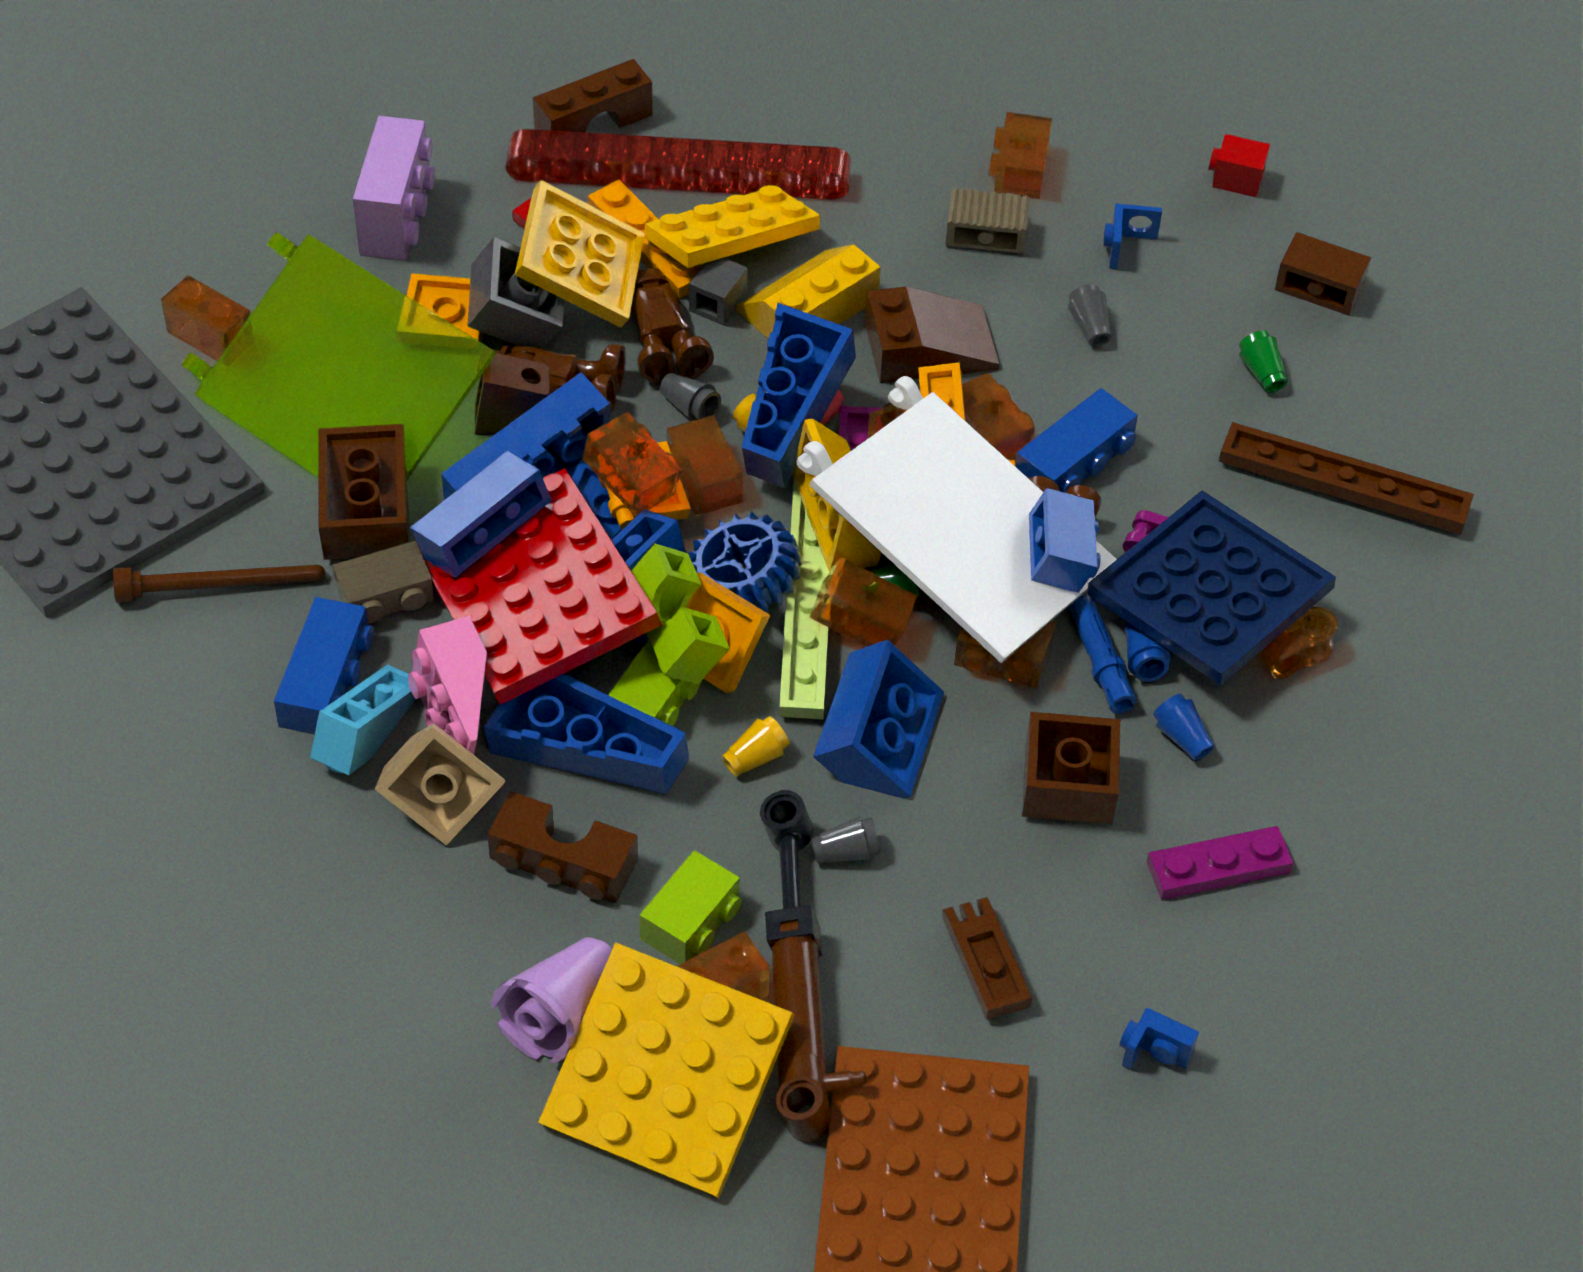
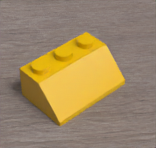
(825, 286)
(832, 530)

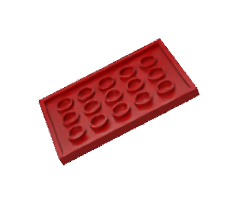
(548, 595)

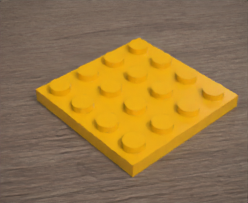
(667, 1069)

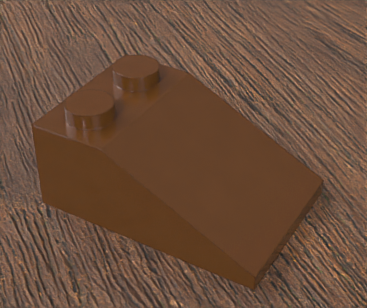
(926, 329)
(362, 490)

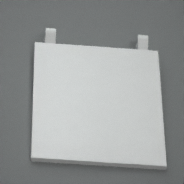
(947, 518)

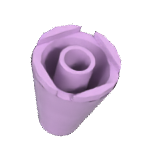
(549, 1000)

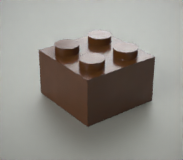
(1071, 768)

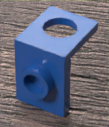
(1121, 227)

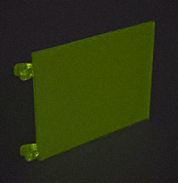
(339, 353)

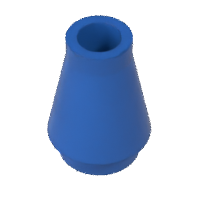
(1145, 656)
(1183, 725)

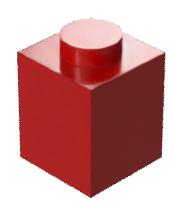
(1239, 165)

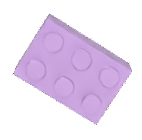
(393, 188)

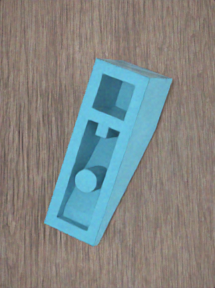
(361, 720)

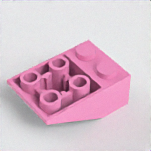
(450, 678)

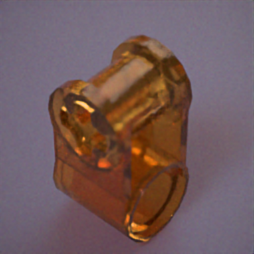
(1302, 644)

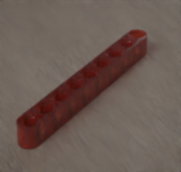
(677, 163)

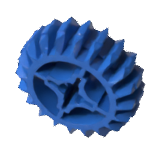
(763, 548)

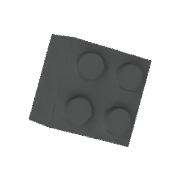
(508, 304)

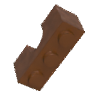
(619, 90)
(594, 865)

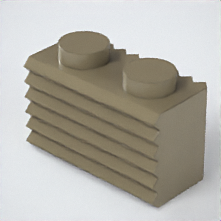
(987, 220)
(385, 581)

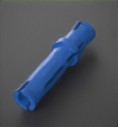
(1107, 667)

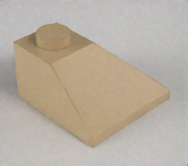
(438, 782)

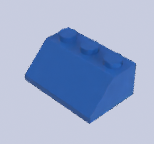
(879, 721)

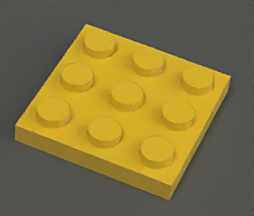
(580, 254)

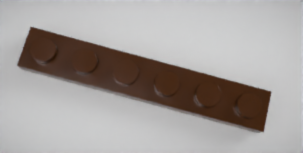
(1346, 478)

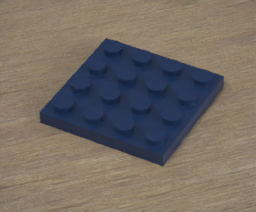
(1211, 586)

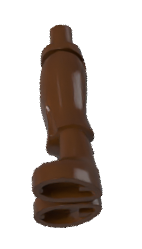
(664, 327)
(604, 374)

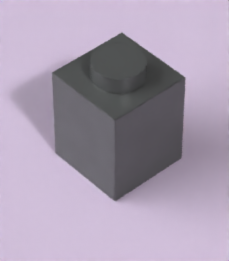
(718, 290)

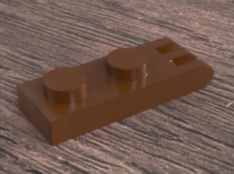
(987, 959)

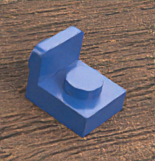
(1161, 1036)

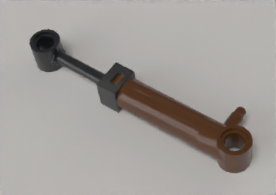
(796, 949)

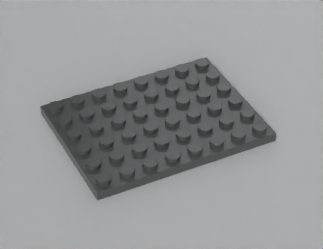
(98, 455)

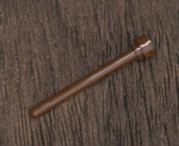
(133, 584)

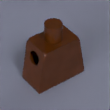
(508, 391)

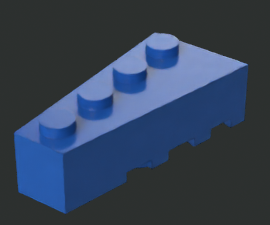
(798, 382)
(545, 436)
(588, 734)

